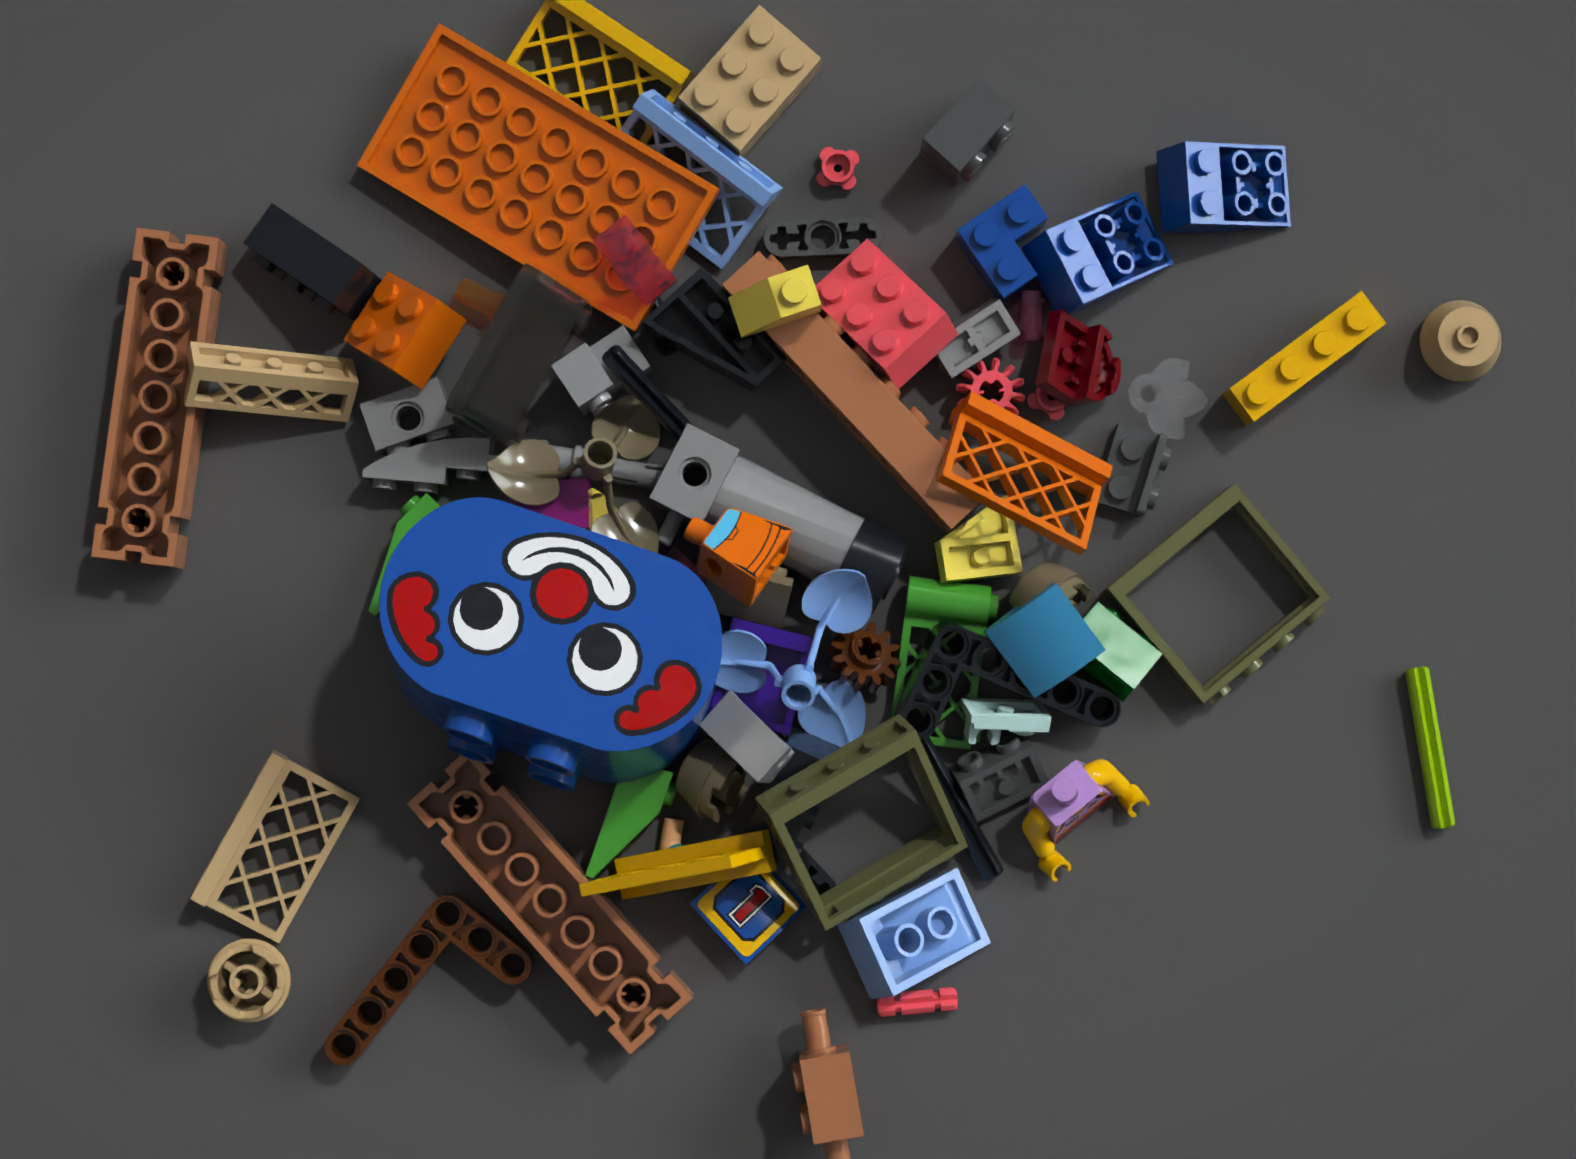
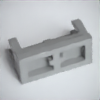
(979, 335)
(747, 738)

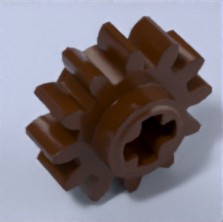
(864, 658)

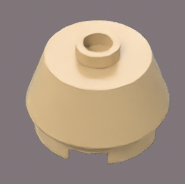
(1460, 340)
(248, 980)

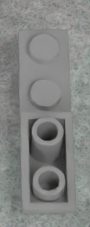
(431, 463)

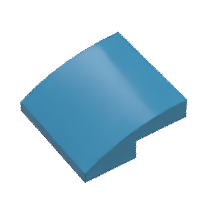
(1044, 640)

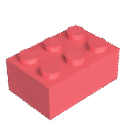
(884, 313)

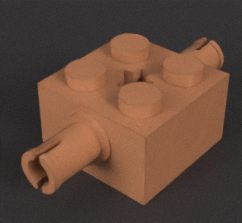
(829, 1088)

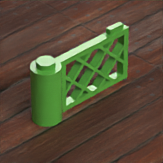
(932, 603)

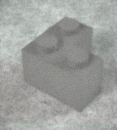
(589, 378)

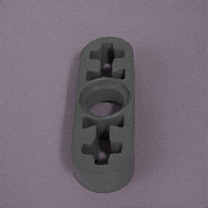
(792, 249)

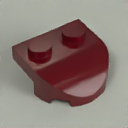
(1077, 361)

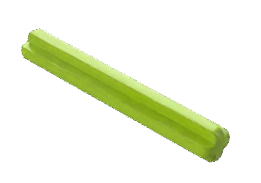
(1430, 747)

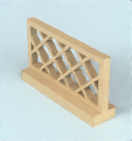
(244, 827)

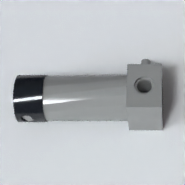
(822, 532)

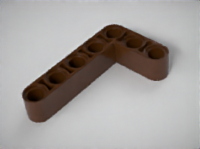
(416, 968)

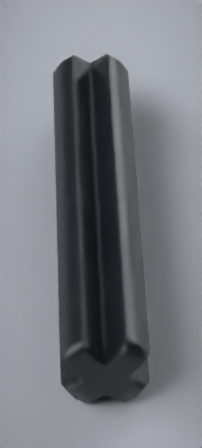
(645, 390)

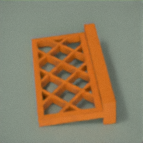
(1031, 450)

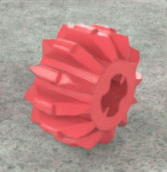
(990, 378)

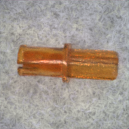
(479, 298)

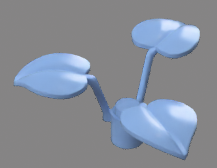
(833, 712)

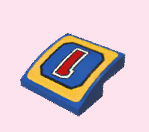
(748, 911)

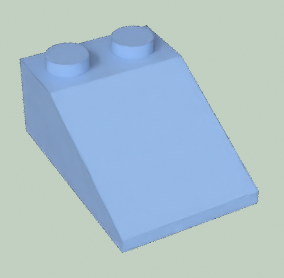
(913, 934)

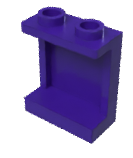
(784, 651)

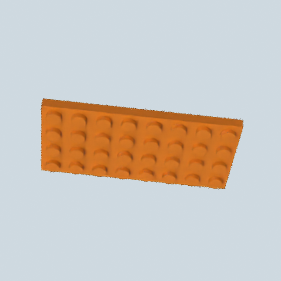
(531, 171)

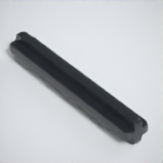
(978, 845)

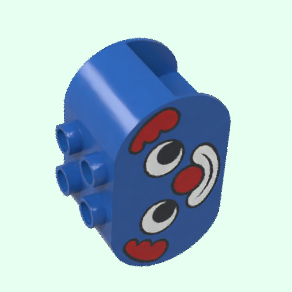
(549, 642)

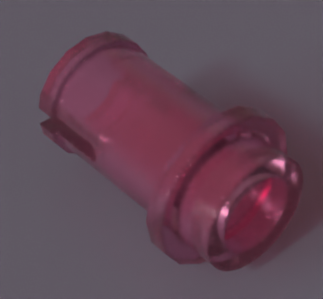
(1030, 315)

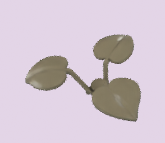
(531, 473)

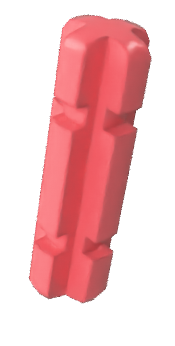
(918, 1002)

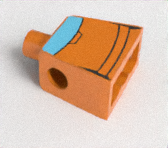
(739, 551)

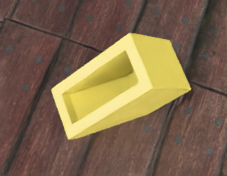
(775, 301)

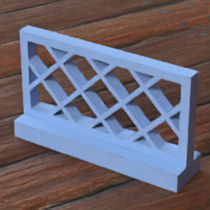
(714, 157)

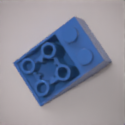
(1222, 187)
(1097, 254)

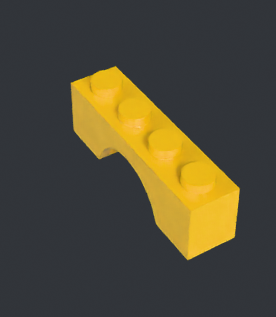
(1304, 358)

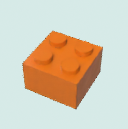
(405, 329)

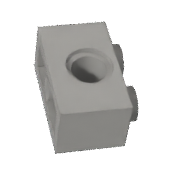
(384, 416)

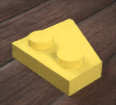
(979, 549)

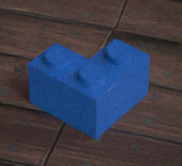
(993, 239)

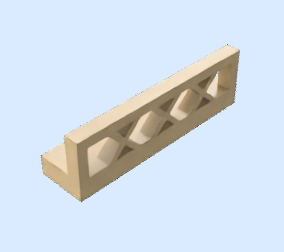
(281, 370)

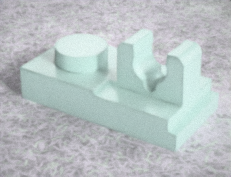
(1016, 715)

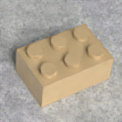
(750, 81)

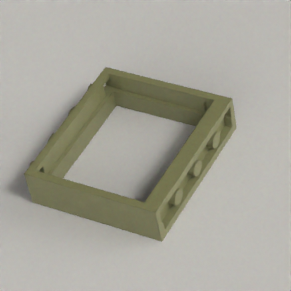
(1275, 637)
(836, 773)

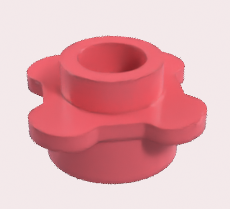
(830, 159)
(1040, 401)

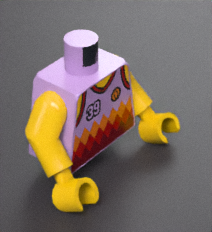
(1068, 802)

